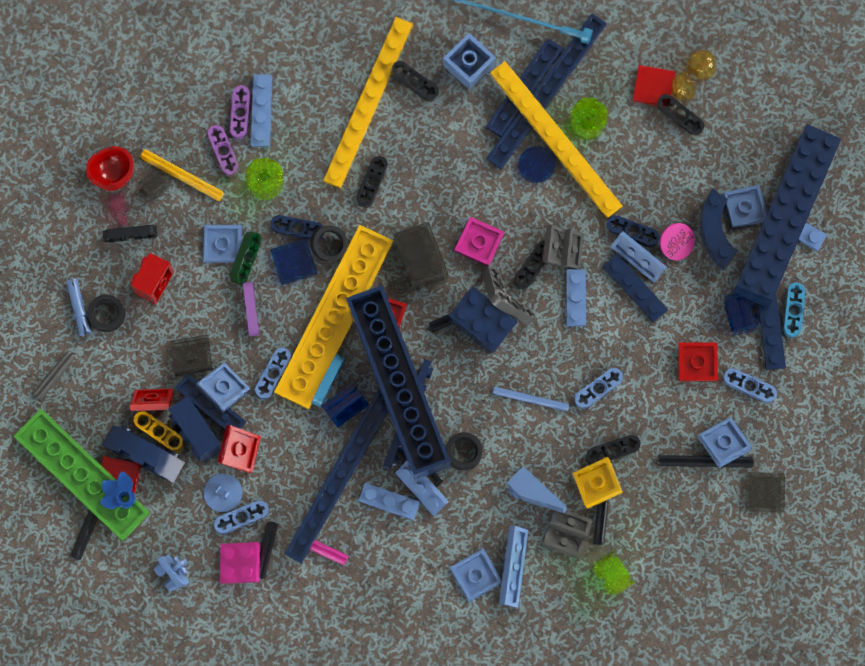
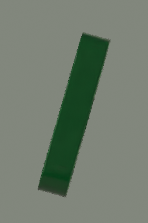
(249, 245)

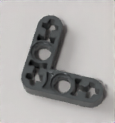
(499, 298)

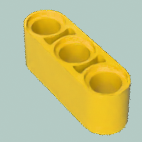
(152, 425)

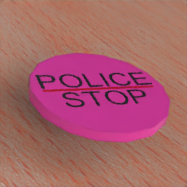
(677, 241)

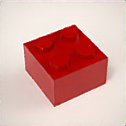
(152, 278)

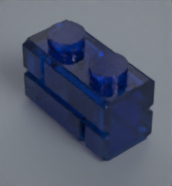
(740, 314)
(344, 405)

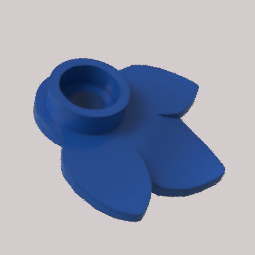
(116, 491)

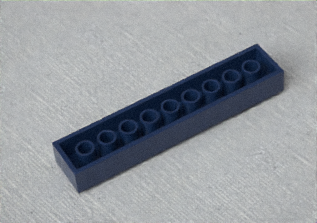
(787, 216)
(398, 382)

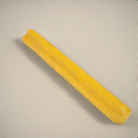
(182, 175)

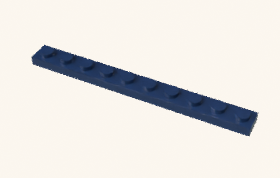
(545, 92)
(337, 480)

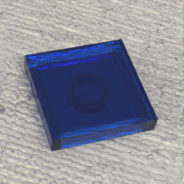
(293, 262)

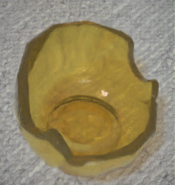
(702, 64)
(683, 86)

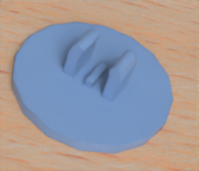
(223, 492)

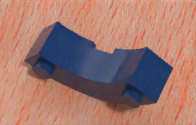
(712, 233)
(136, 449)

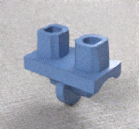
(175, 570)

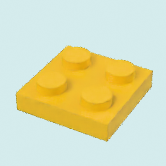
(597, 482)

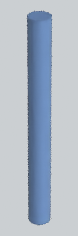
(531, 399)

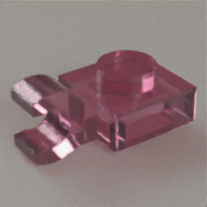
(118, 207)

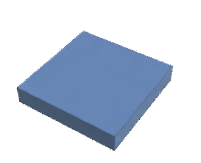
(745, 206)
(221, 243)
(223, 387)
(724, 442)
(476, 575)

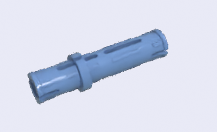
(80, 314)

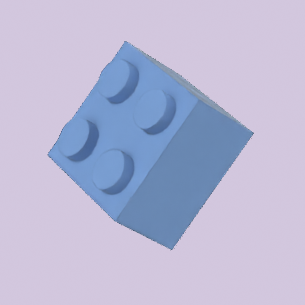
(469, 61)

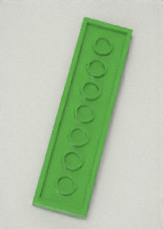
(77, 472)

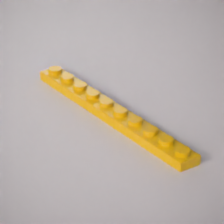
(368, 103)
(556, 140)

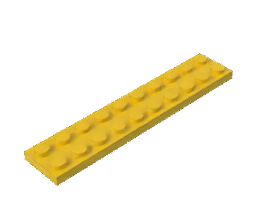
(332, 317)

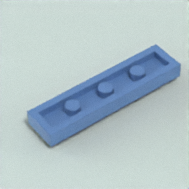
(261, 111)
(513, 566)

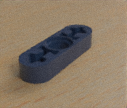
(312, 225)
(644, 241)

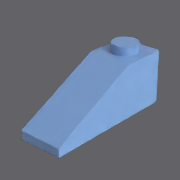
(531, 490)

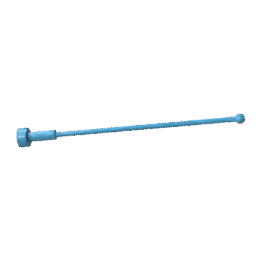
(585, 35)

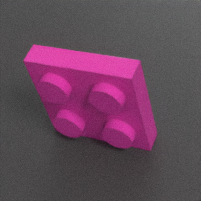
(479, 241)
(239, 562)

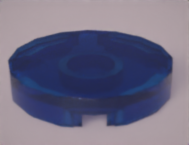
(536, 164)

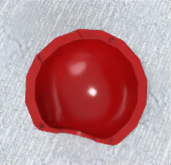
(110, 168)

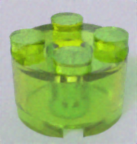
(597, 114)
(259, 170)
(613, 573)

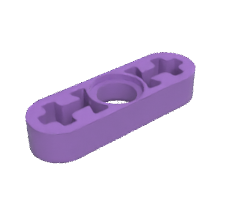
(235, 99)
(213, 140)
(250, 303)

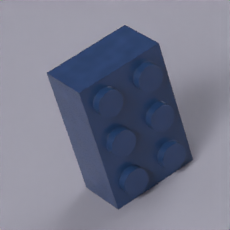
(481, 320)
(194, 430)

